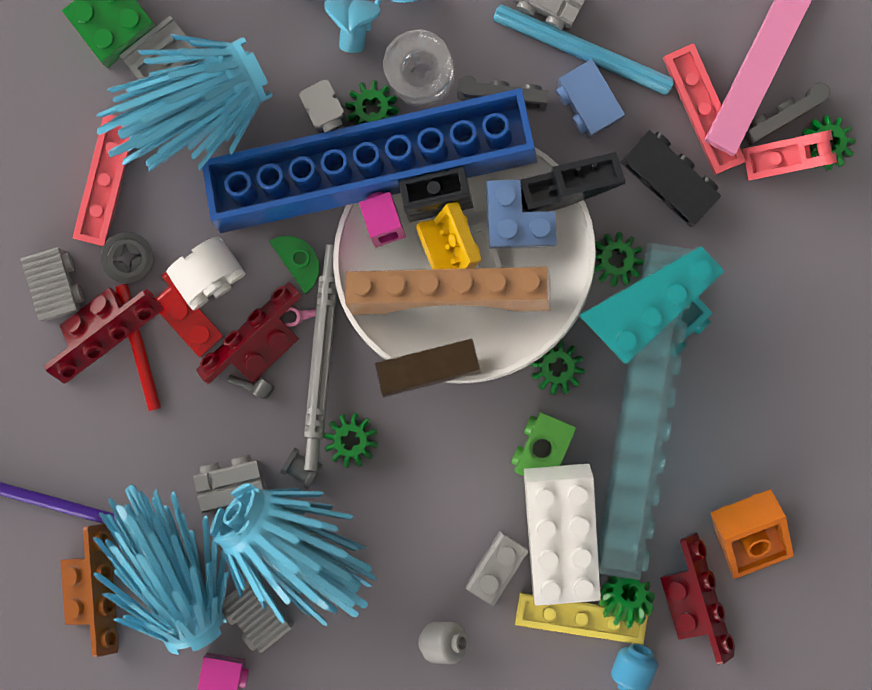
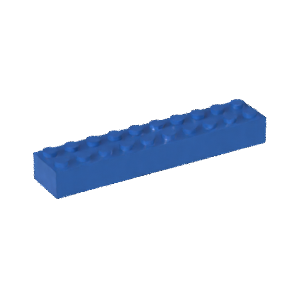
(366, 159)

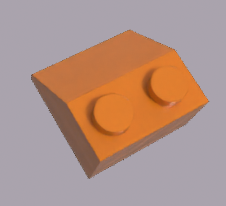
(752, 533)

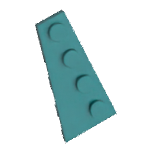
(645, 308)

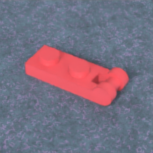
(788, 155)

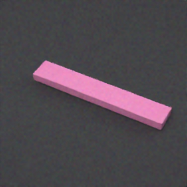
(756, 74)

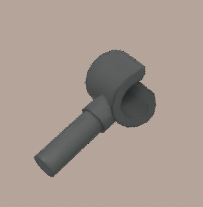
(261, 389)

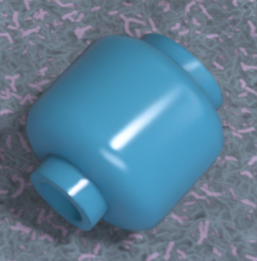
(634, 667)

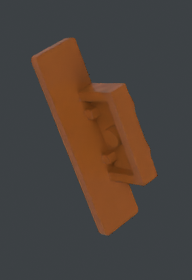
(84, 592)

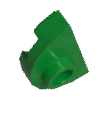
(299, 259)

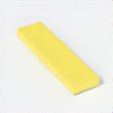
(576, 619)

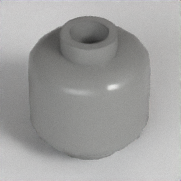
(443, 642)

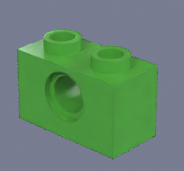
(543, 427)

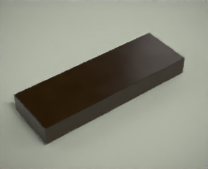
(427, 367)

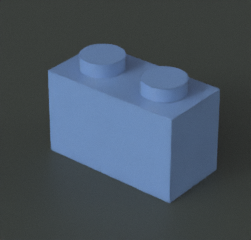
(589, 99)

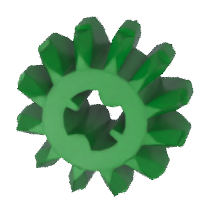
(370, 97)
(839, 139)
(626, 264)
(562, 376)
(357, 448)
(625, 610)

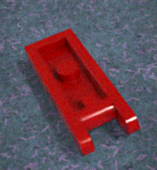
(190, 325)

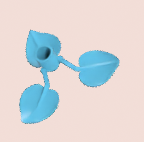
(354, 20)

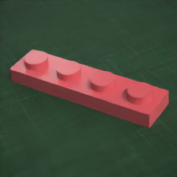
(699, 102)
(101, 189)

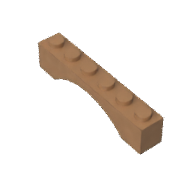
(488, 287)

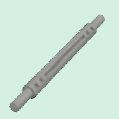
(320, 361)

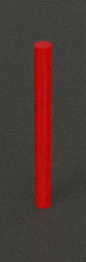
(140, 357)

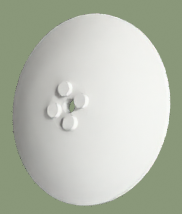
(501, 337)

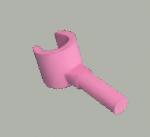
(301, 315)

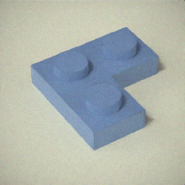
(509, 225)

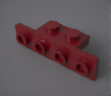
(99, 329)
(257, 341)
(695, 602)

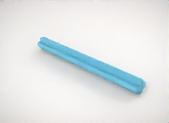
(583, 49)

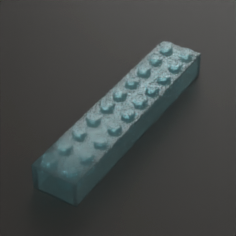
(639, 440)

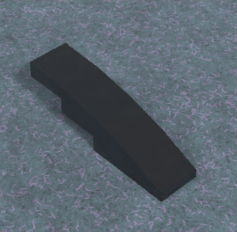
(571, 183)

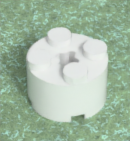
(205, 272)

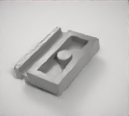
(156, 39)

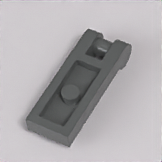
(533, 95)
(788, 112)

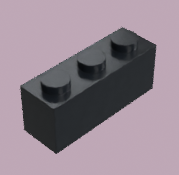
(671, 177)

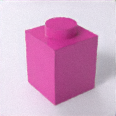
(382, 219)
(222, 673)

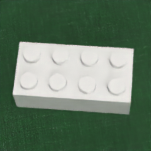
(562, 534)

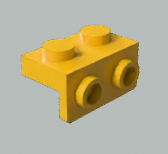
(449, 240)

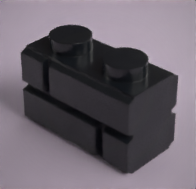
(429, 193)

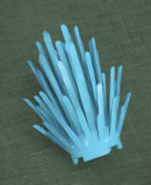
(192, 98)
(263, 531)
(181, 604)

